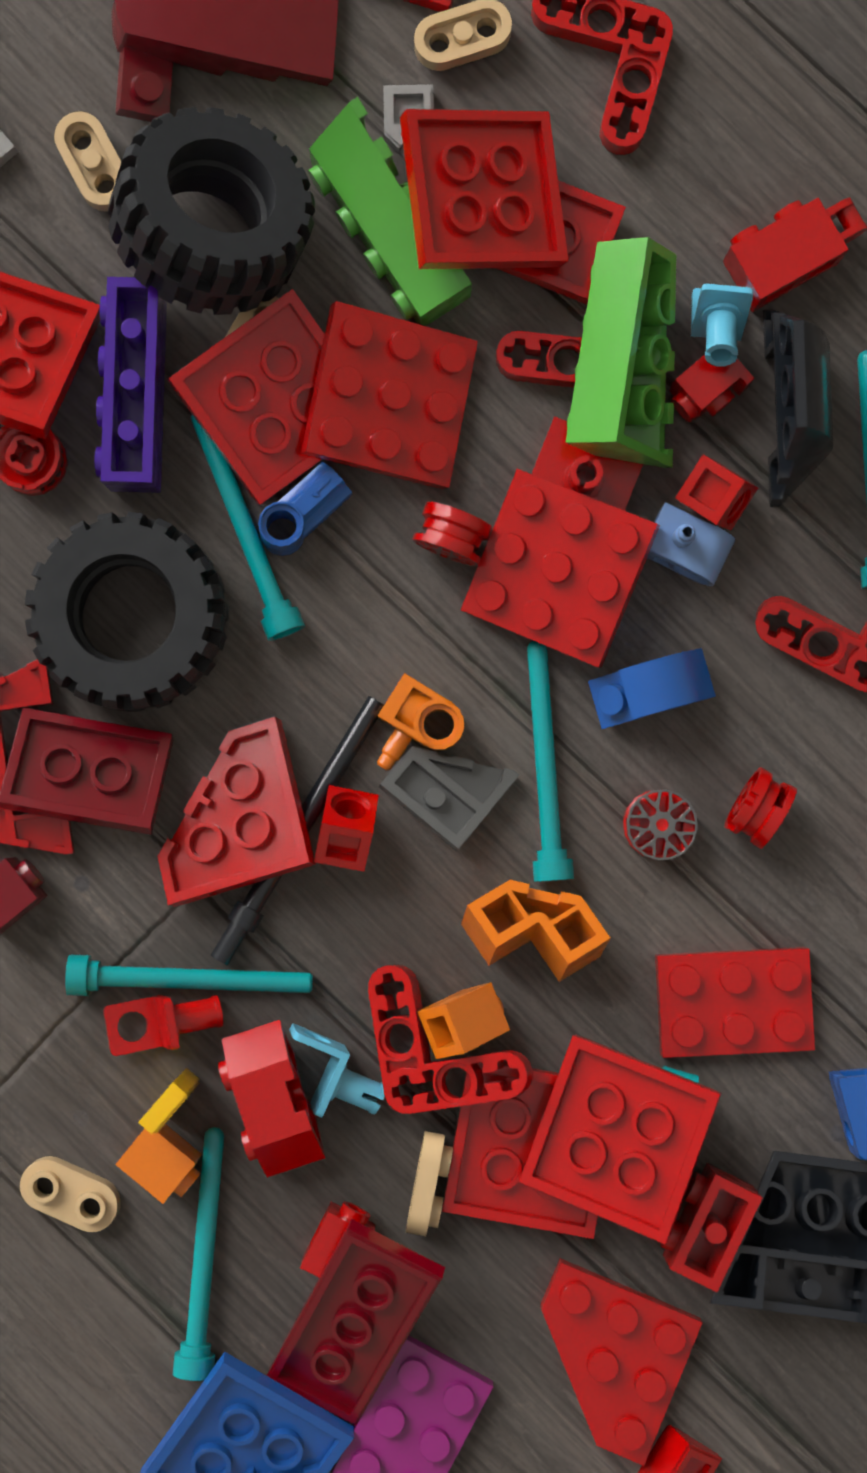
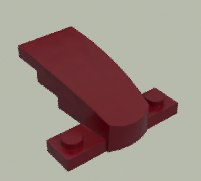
(217, 36)

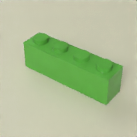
(379, 210)
(626, 354)

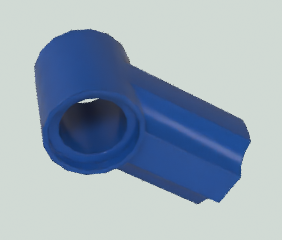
(306, 506)

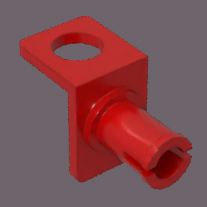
(163, 1021)

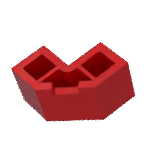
(271, 1099)

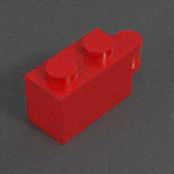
(792, 248)

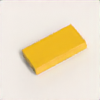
(169, 1101)

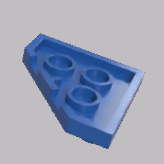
(249, 1426)

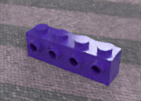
(132, 387)

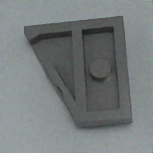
(446, 792)

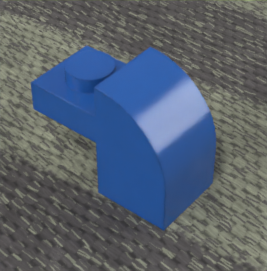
(651, 688)

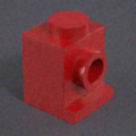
(708, 388)

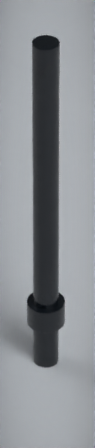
(246, 914)

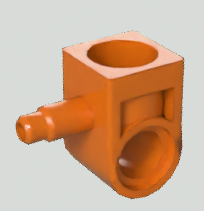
(407, 711)

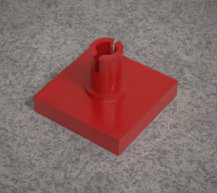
(583, 472)

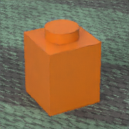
(464, 1020)
(161, 1163)

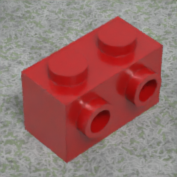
(711, 1226)

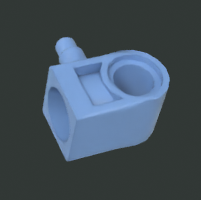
(690, 545)

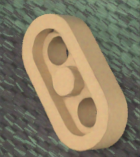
(459, 31)
(90, 165)
(433, 1162)
(70, 1190)

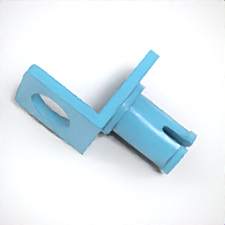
(720, 317)
(337, 1079)

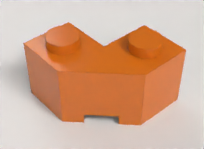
(556, 924)

